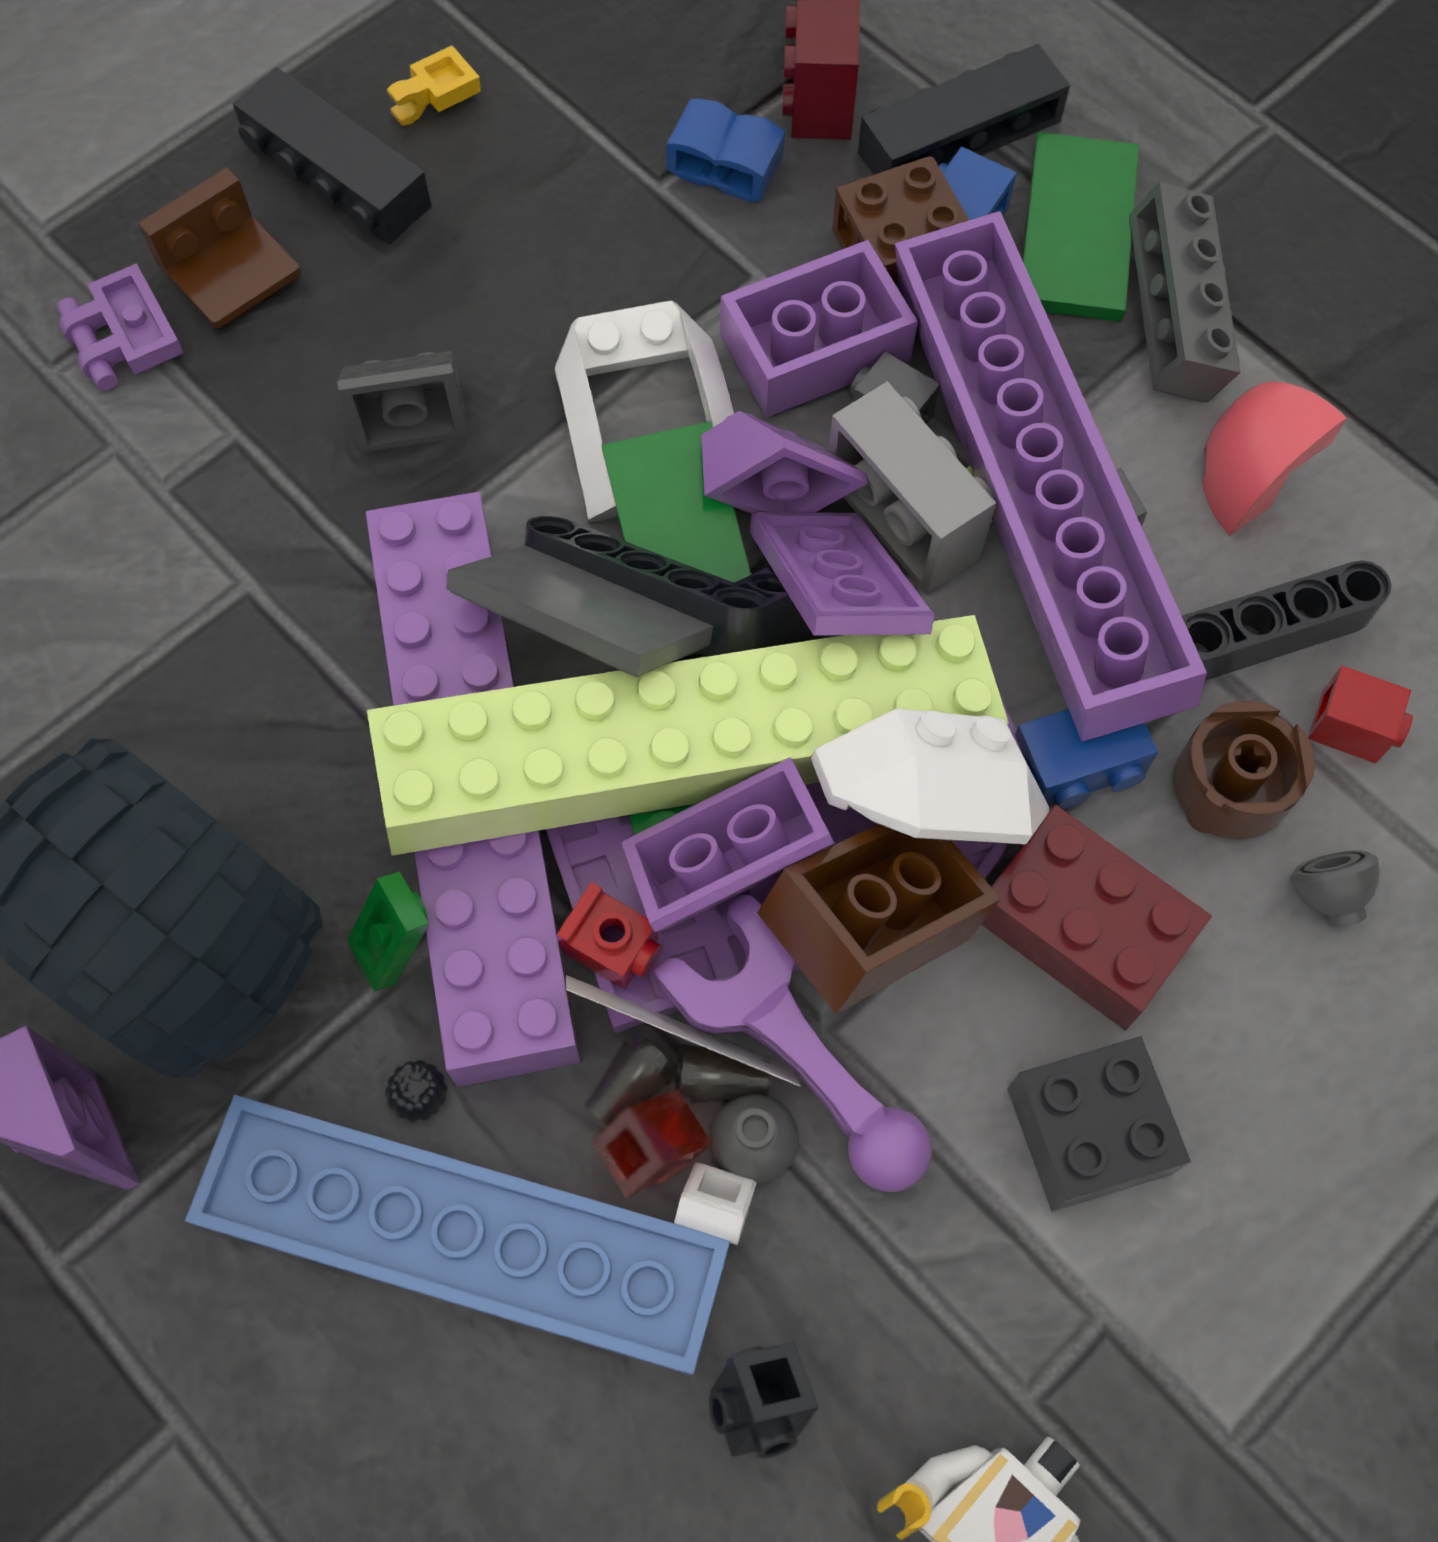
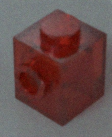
(651, 1142)

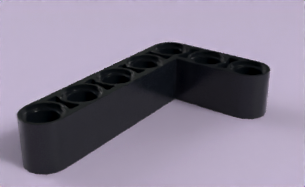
(742, 613)
(1279, 623)

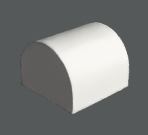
(715, 1202)

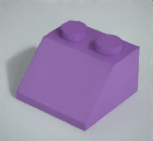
(772, 469)

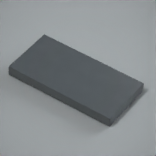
(580, 610)

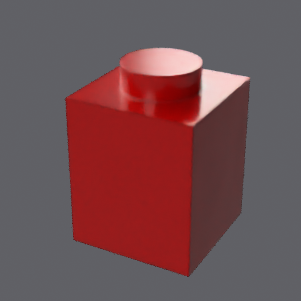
(1361, 715)

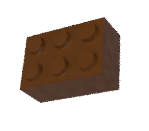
(875, 910)

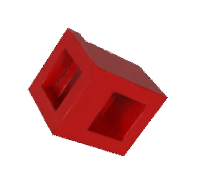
(615, 961)

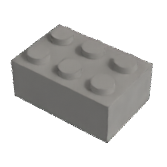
(916, 490)

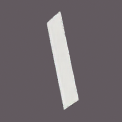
(680, 1029)

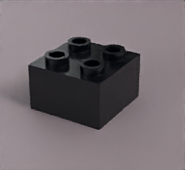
(1097, 1123)

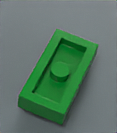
(388, 930)

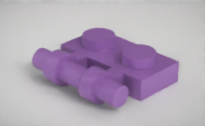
(133, 316)

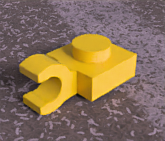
(437, 80)

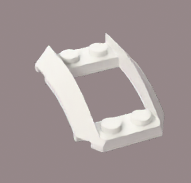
(622, 342)

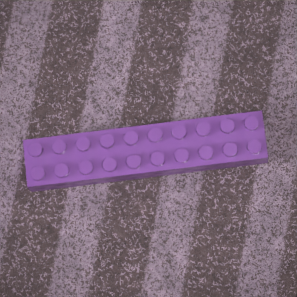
(1055, 489)
(487, 899)

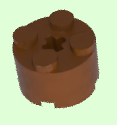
(1242, 771)

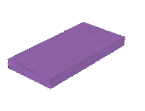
(839, 574)

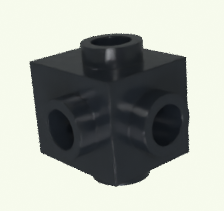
(762, 1400)

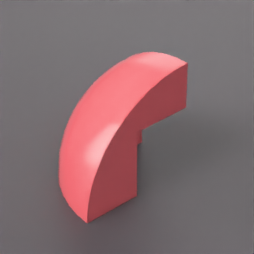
(1258, 446)

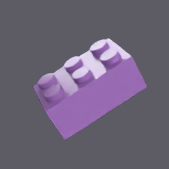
(816, 327)

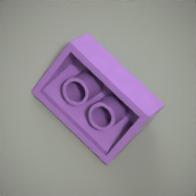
(725, 845)
(58, 1111)

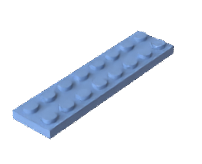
(461, 1234)

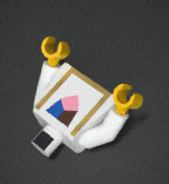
(989, 1497)

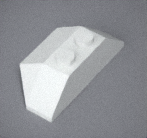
(934, 777)

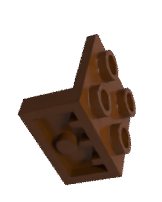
(895, 208)
(217, 249)

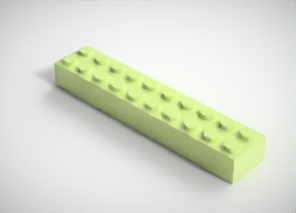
(658, 739)

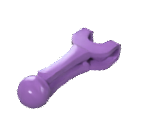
(885, 1143)

